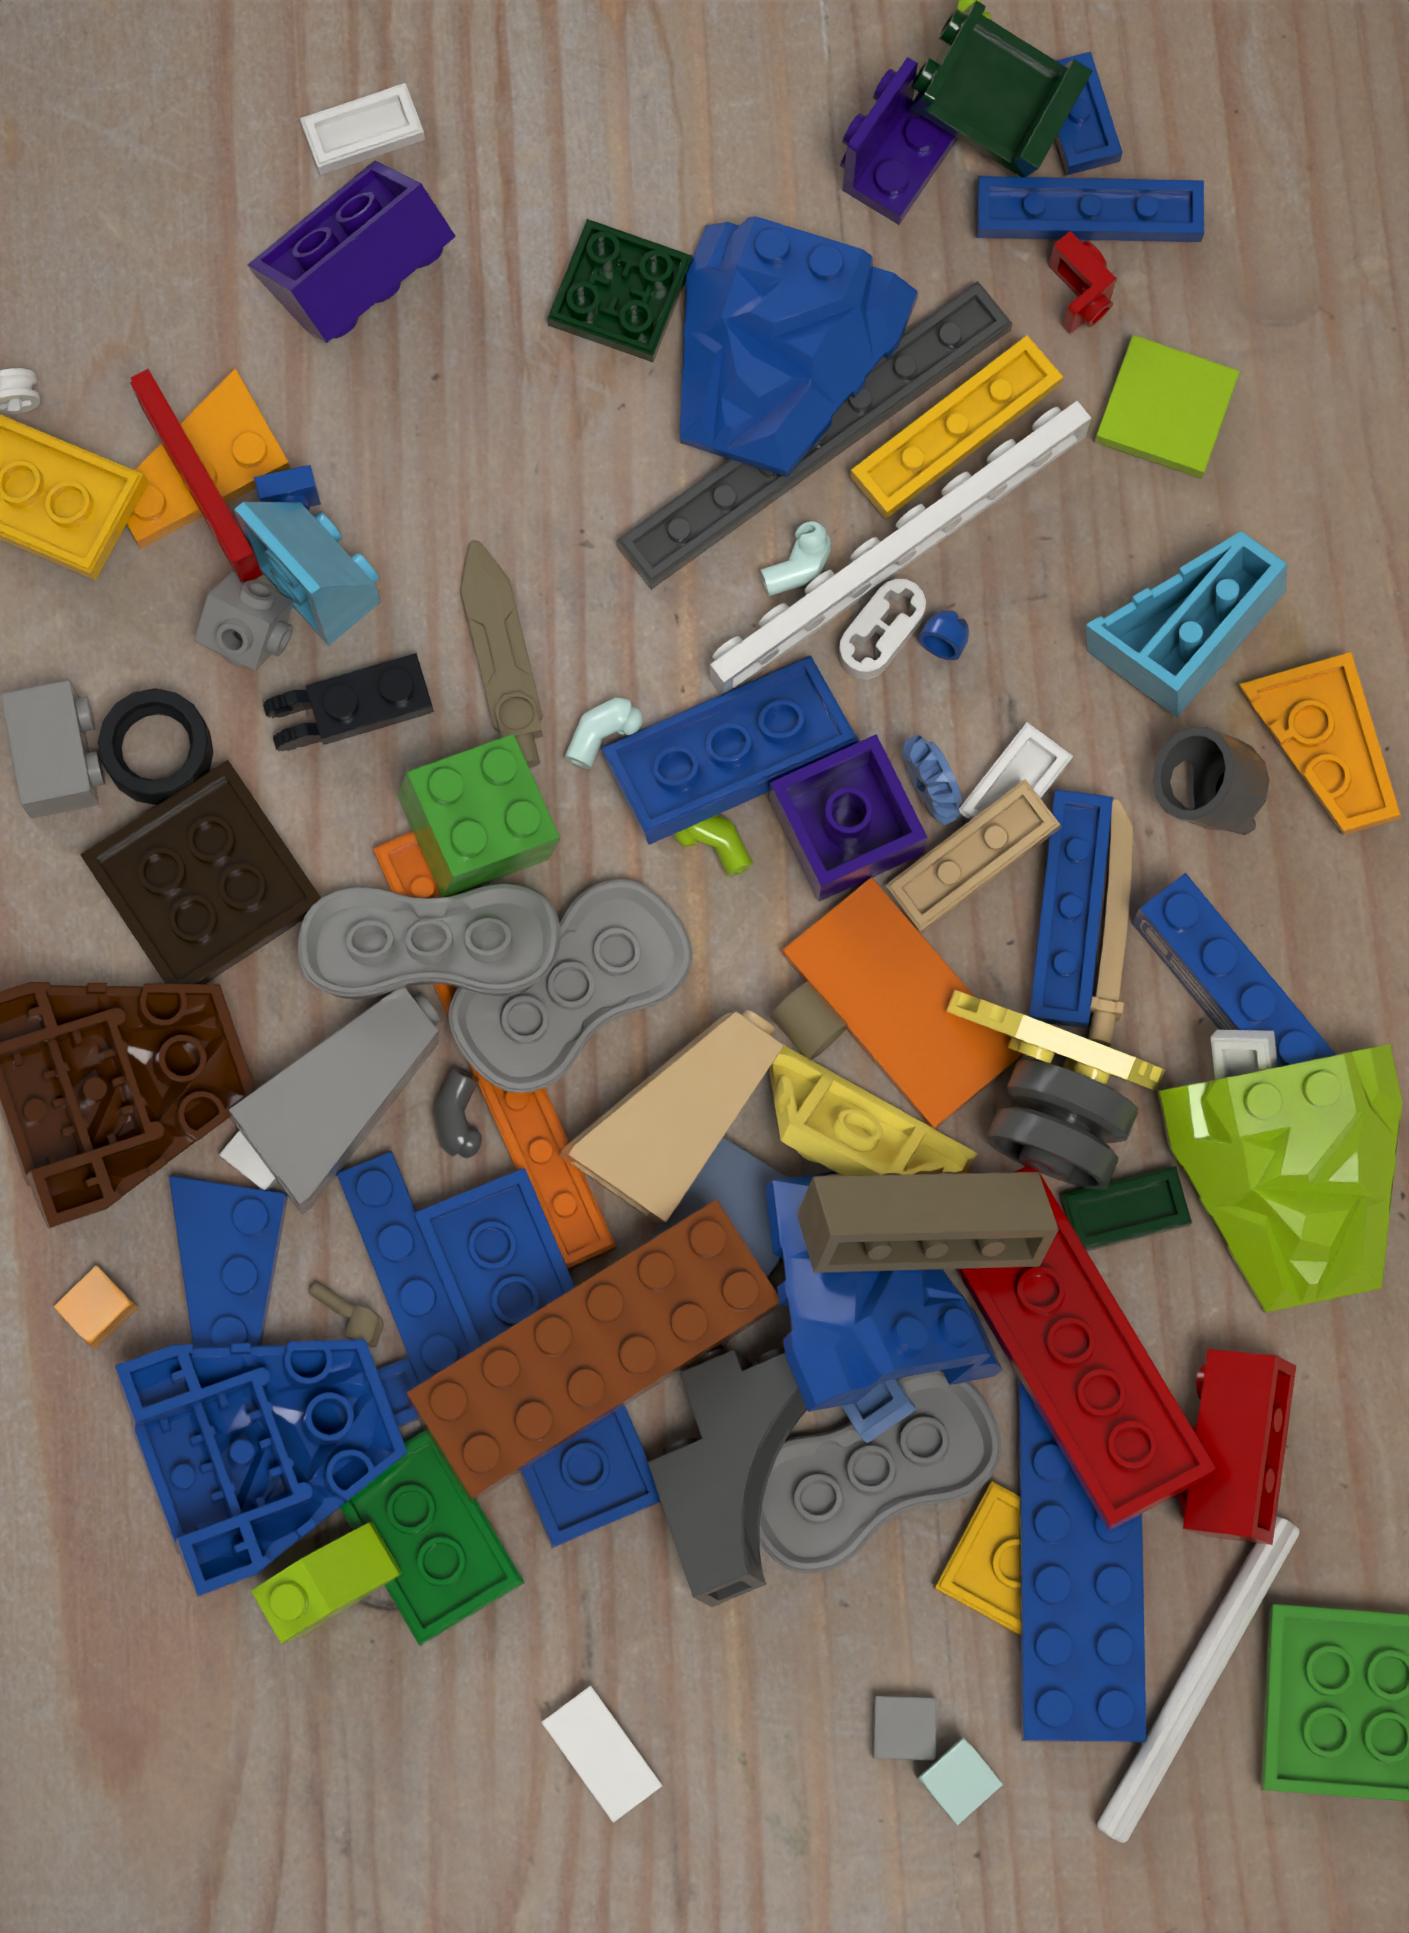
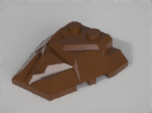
(112, 1084)

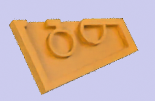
(233, 448)

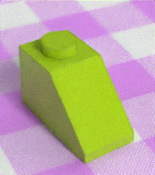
(326, 1583)

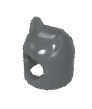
(1224, 780)

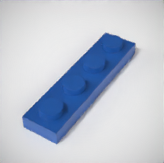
(1090, 208)
(1071, 909)
(403, 1265)

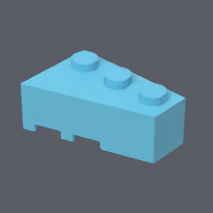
(1190, 624)

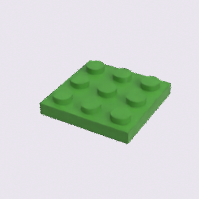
(1337, 1703)

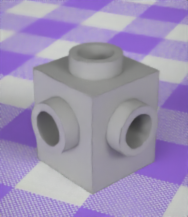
(245, 621)

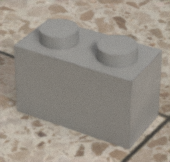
(52, 748)

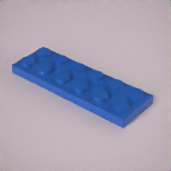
(496, 1271)
(1076, 1603)

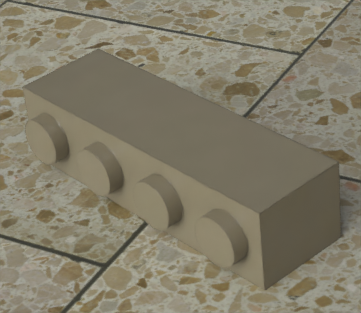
(926, 1221)

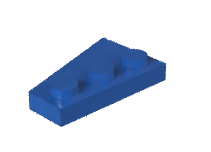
(227, 1257)

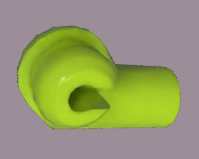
(724, 837)

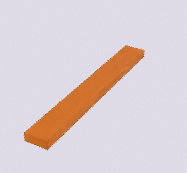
(523, 1119)

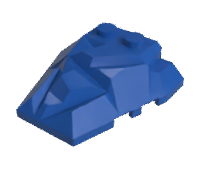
(780, 338)
(868, 1324)
(256, 1445)

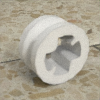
(17, 391)

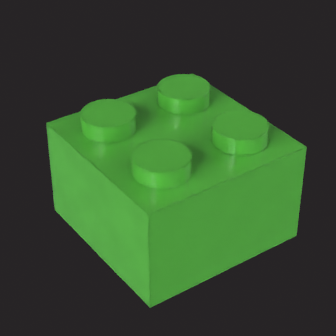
(478, 816)

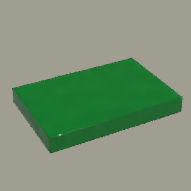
(438, 1540)

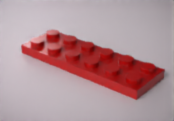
(1090, 1377)

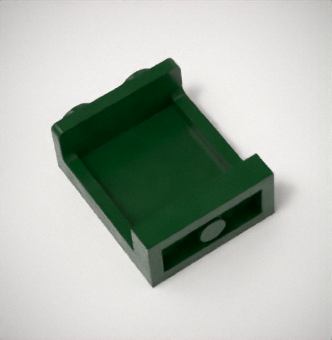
(997, 91)

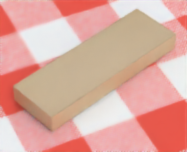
(973, 856)

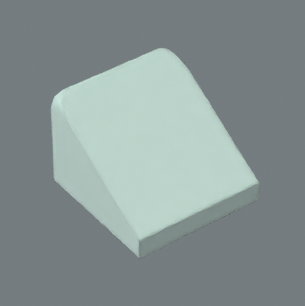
(960, 1780)

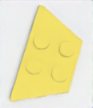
(1044, 1040)
(853, 1129)

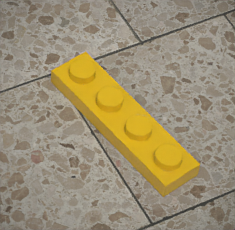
(956, 427)

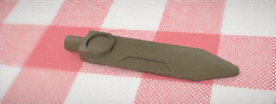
(501, 651)

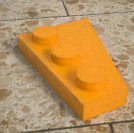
(1329, 738)

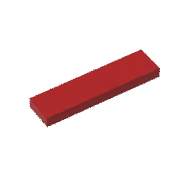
(195, 477)

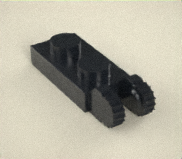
(353, 703)

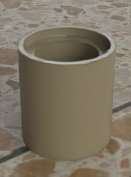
(809, 1020)

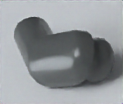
(450, 1117)

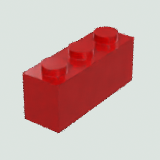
(1245, 1434)

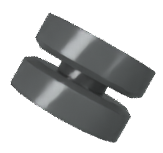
(1062, 1124)

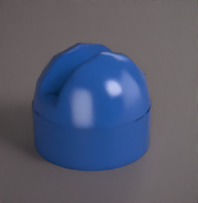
(945, 635)

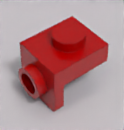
(1085, 273)

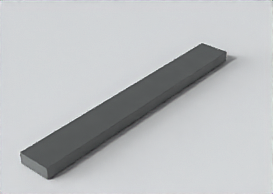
(740, 491)

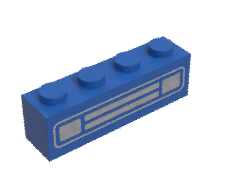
(1224, 972)

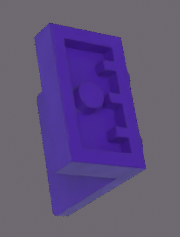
(893, 148)

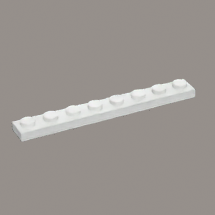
(881, 560)

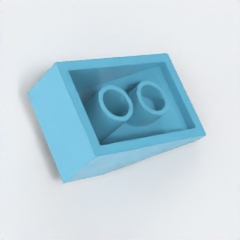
(309, 565)

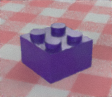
(847, 818)

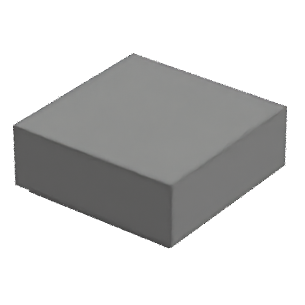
(904, 1728)

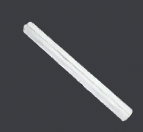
(1196, 1683)

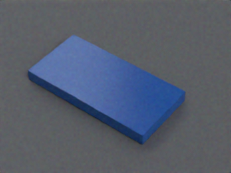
(727, 749)

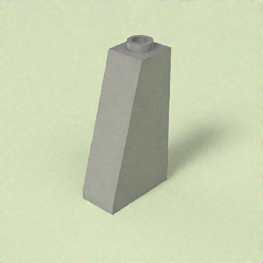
(332, 1097)

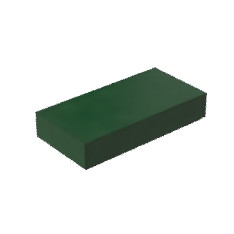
(1128, 1209)

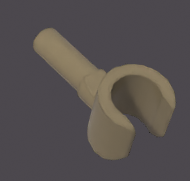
(363, 1322)

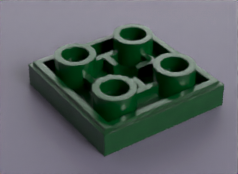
(619, 290)

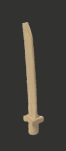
(1105, 1005)

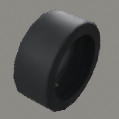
(131, 710)

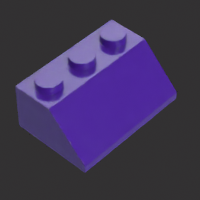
(353, 250)

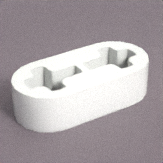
(872, 620)

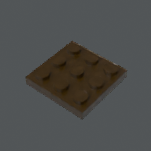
(202, 879)

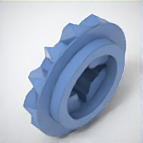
(932, 779)

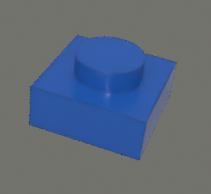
(289, 486)

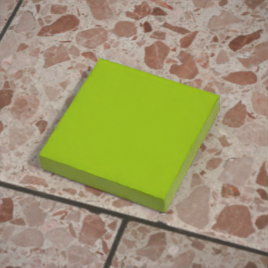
(1167, 406)

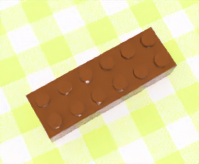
(592, 1350)

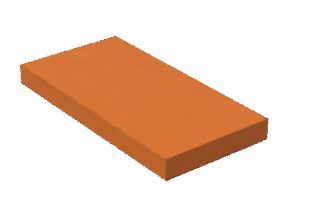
(896, 1001)

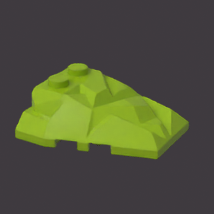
(1295, 1170)

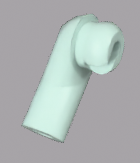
(804, 563)
(598, 723)

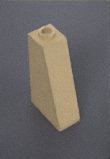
(672, 1122)

